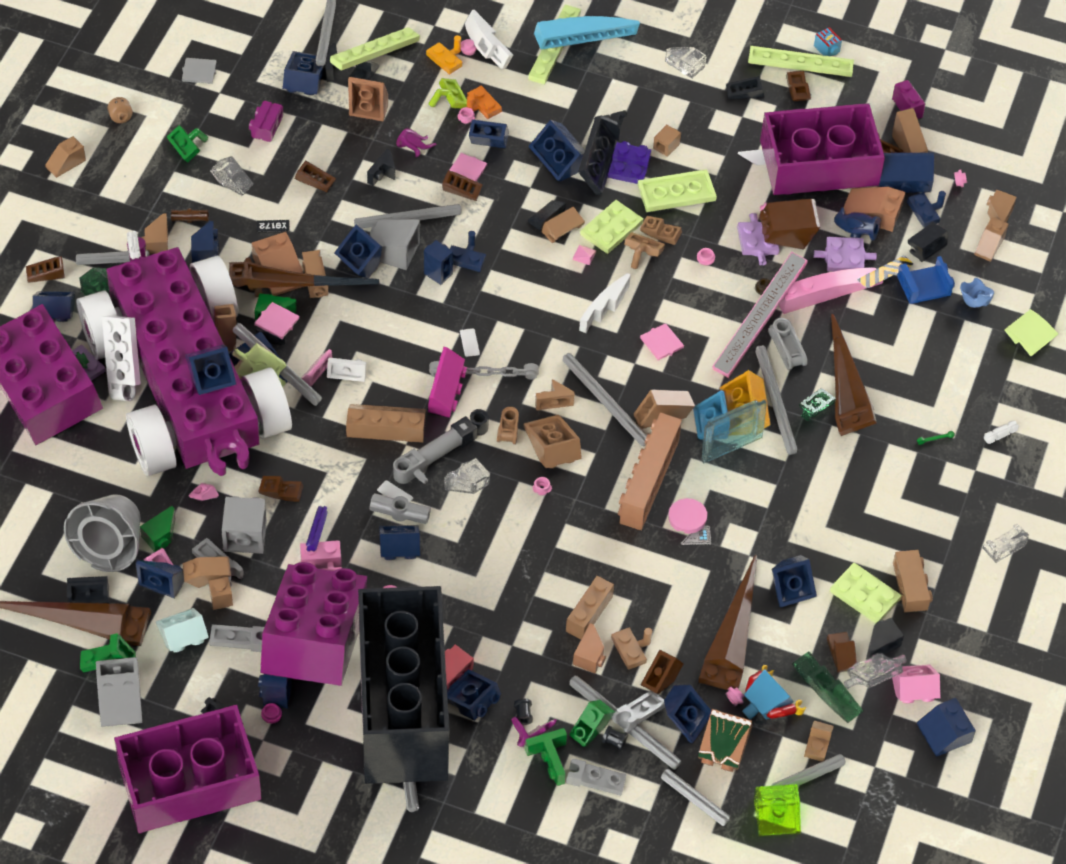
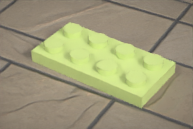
(676, 190)

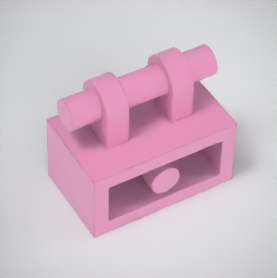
(325, 557)

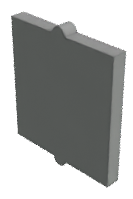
(199, 70)

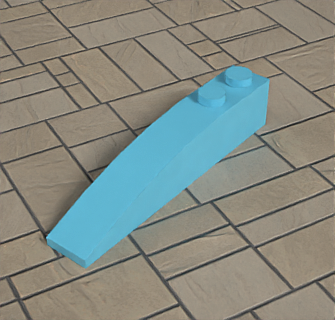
(582, 30)

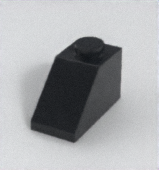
(884, 638)

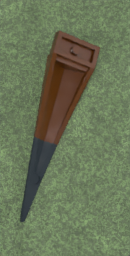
(267, 277)

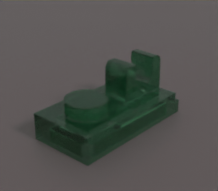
(816, 403)

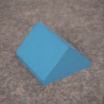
(709, 409)

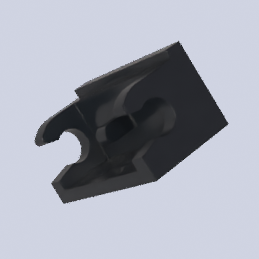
(928, 241)
(88, 590)

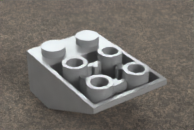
(119, 692)

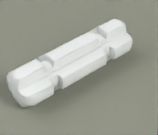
(133, 244)
(1001, 432)

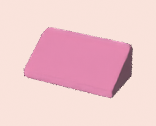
(317, 368)

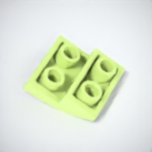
(1031, 332)

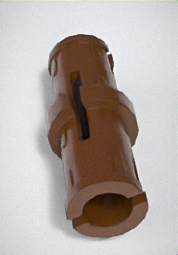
(189, 215)

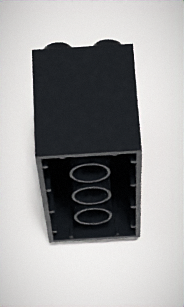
(403, 685)

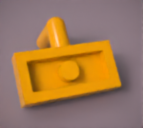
(445, 58)

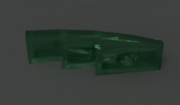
(827, 688)

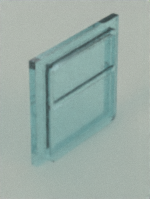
(733, 430)

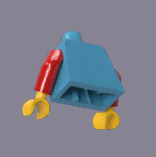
(769, 697)

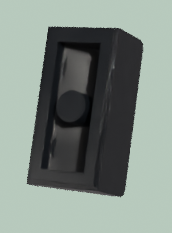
(548, 212)

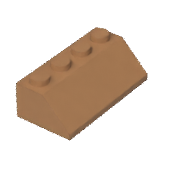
(385, 423)

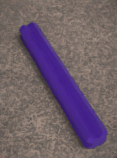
(316, 528)

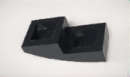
(329, 66)

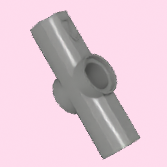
(391, 506)

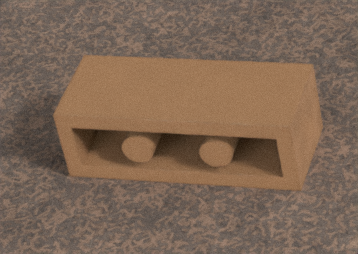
(912, 580)
(590, 607)

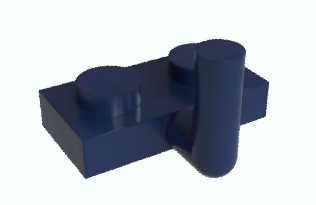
(924, 210)
(467, 257)

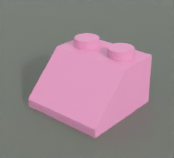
(917, 683)

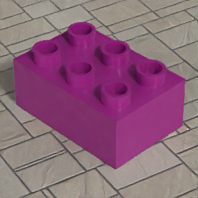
(821, 149)
(43, 376)
(312, 624)
(188, 768)

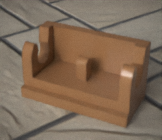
(562, 224)

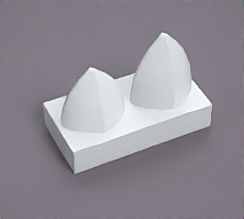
(346, 369)

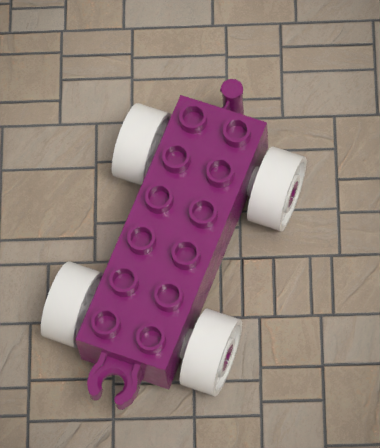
(171, 320)

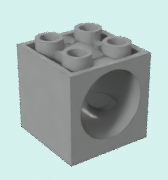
(244, 525)

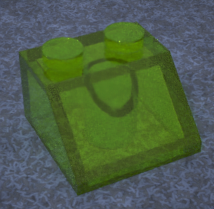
(777, 809)

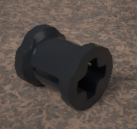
(523, 711)
(614, 737)

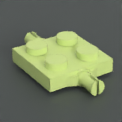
(256, 360)

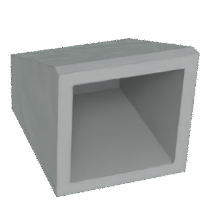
(398, 241)

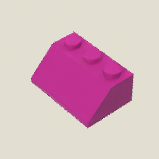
(447, 383)

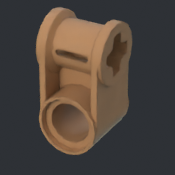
(508, 428)

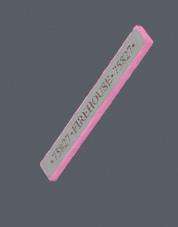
(759, 314)

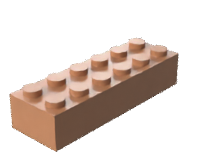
(649, 471)

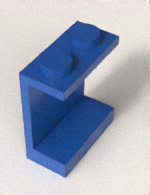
(926, 283)

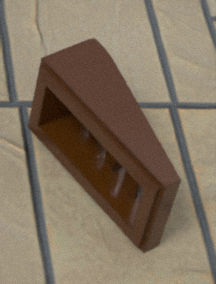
(307, 179)
(447, 187)
(52, 274)

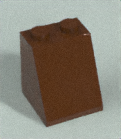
(790, 223)

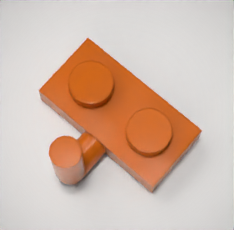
(481, 100)

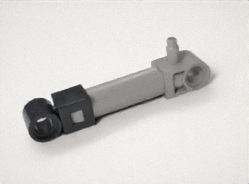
(461, 433)

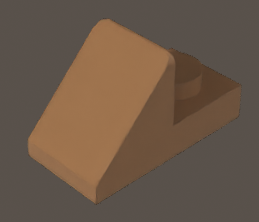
(558, 397)
(818, 741)

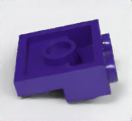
(629, 162)

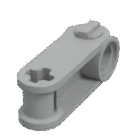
(787, 343)

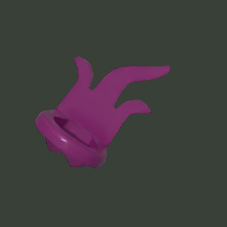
(413, 141)
(537, 731)

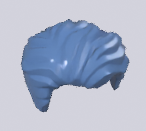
(976, 293)

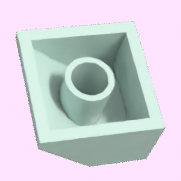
(182, 630)

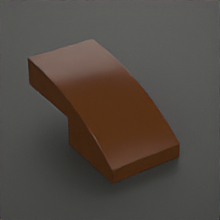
(797, 86)
(283, 490)

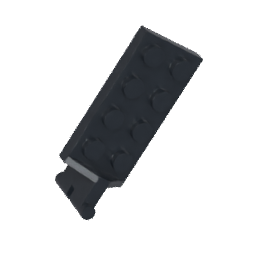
(600, 150)

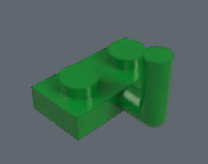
(184, 142)

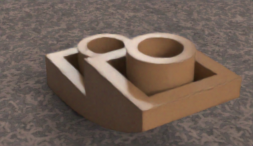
(657, 229)

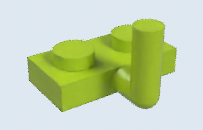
(453, 93)

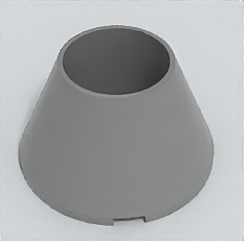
(104, 532)

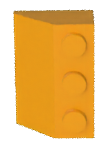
(744, 390)

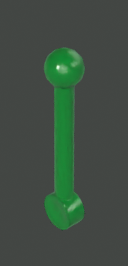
(921, 440)

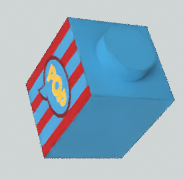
(827, 42)

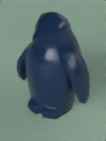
(858, 224)

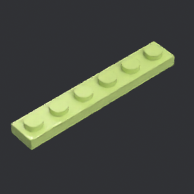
(374, 48)
(548, 57)
(801, 61)

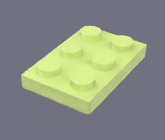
(611, 226)
(865, 593)

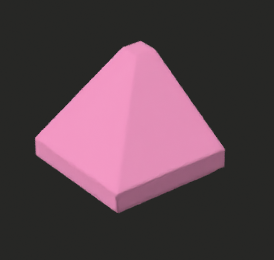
(584, 255)
(204, 492)
(159, 556)

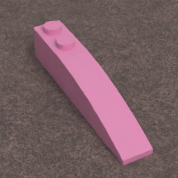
(823, 288)

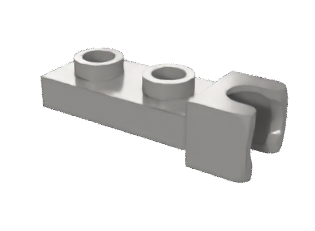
(208, 549)
(237, 637)
(639, 710)
(595, 777)

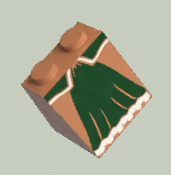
(725, 740)

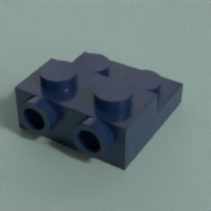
(473, 694)

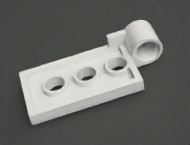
(118, 386)

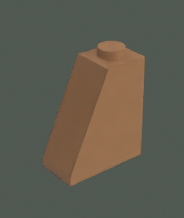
(908, 132)
(668, 402)

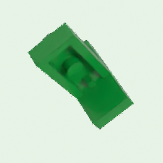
(116, 650)
(546, 745)

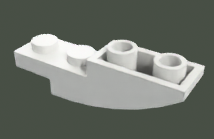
(485, 41)

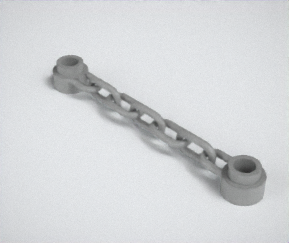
(530, 370)

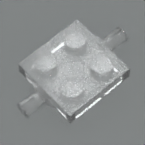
(874, 670)

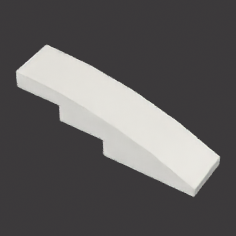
(607, 300)

